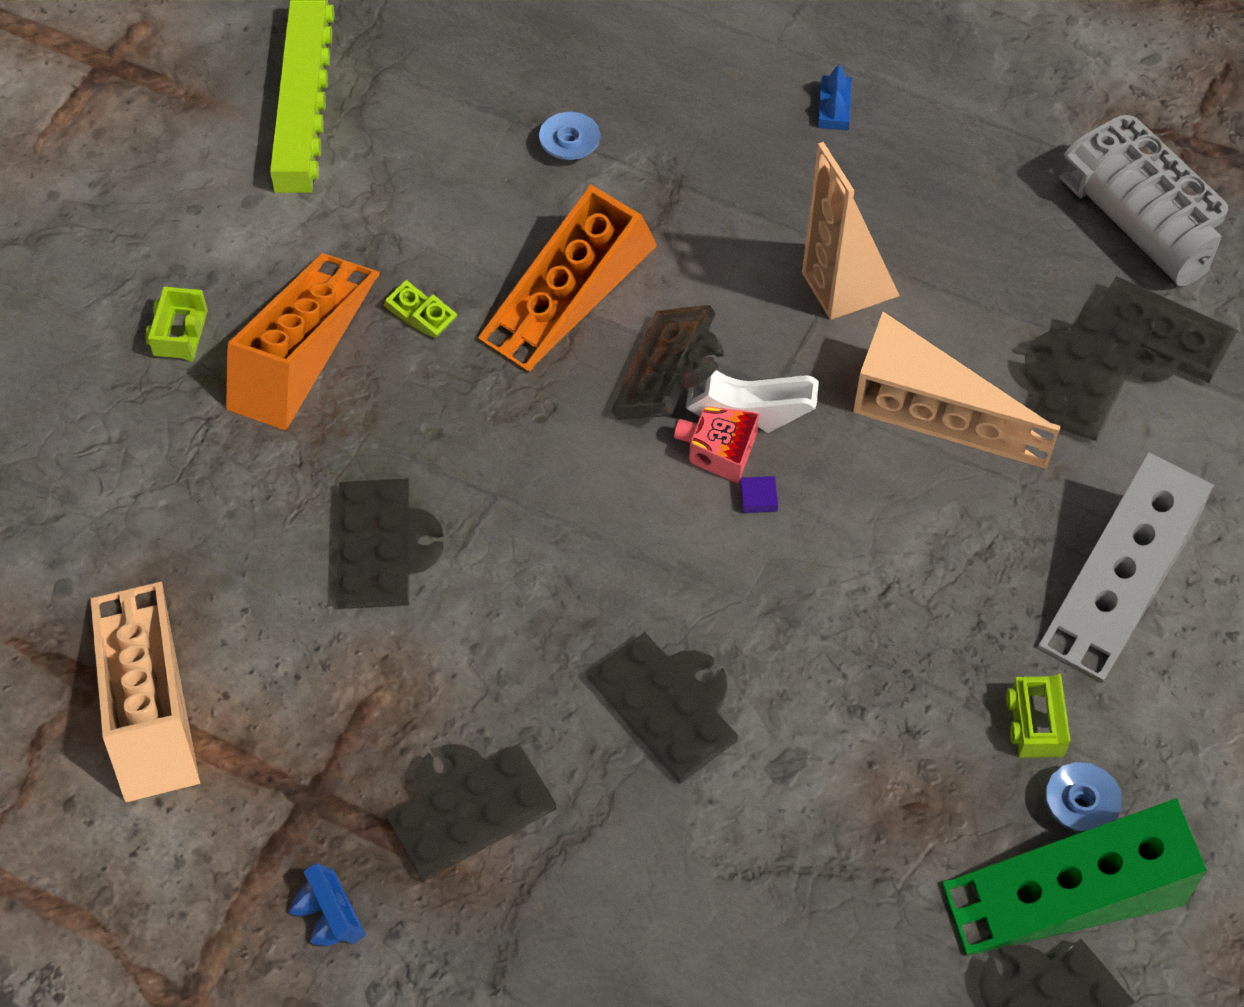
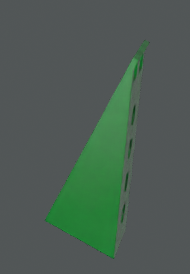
(1111, 872)

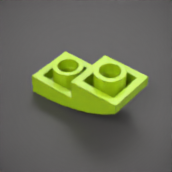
(418, 310)

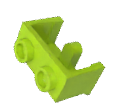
(173, 302)
(1021, 730)

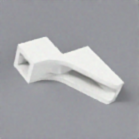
(774, 399)

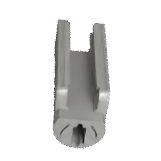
(1146, 199)

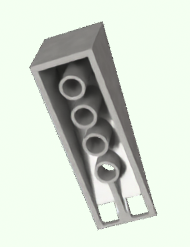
(1129, 562)

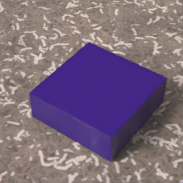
(759, 494)

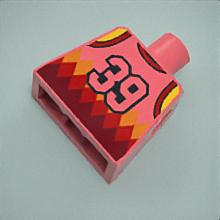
(720, 440)

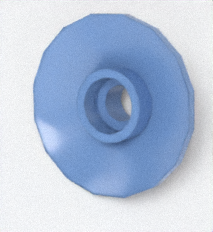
(569, 135)
(1085, 783)

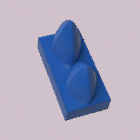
(835, 100)
(326, 893)

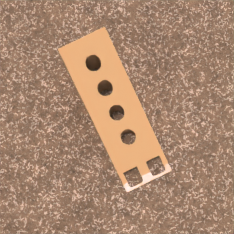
(839, 250)
(932, 393)
(142, 697)

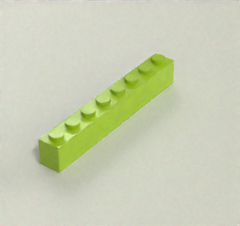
(302, 96)

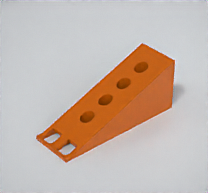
(572, 274)
(290, 341)

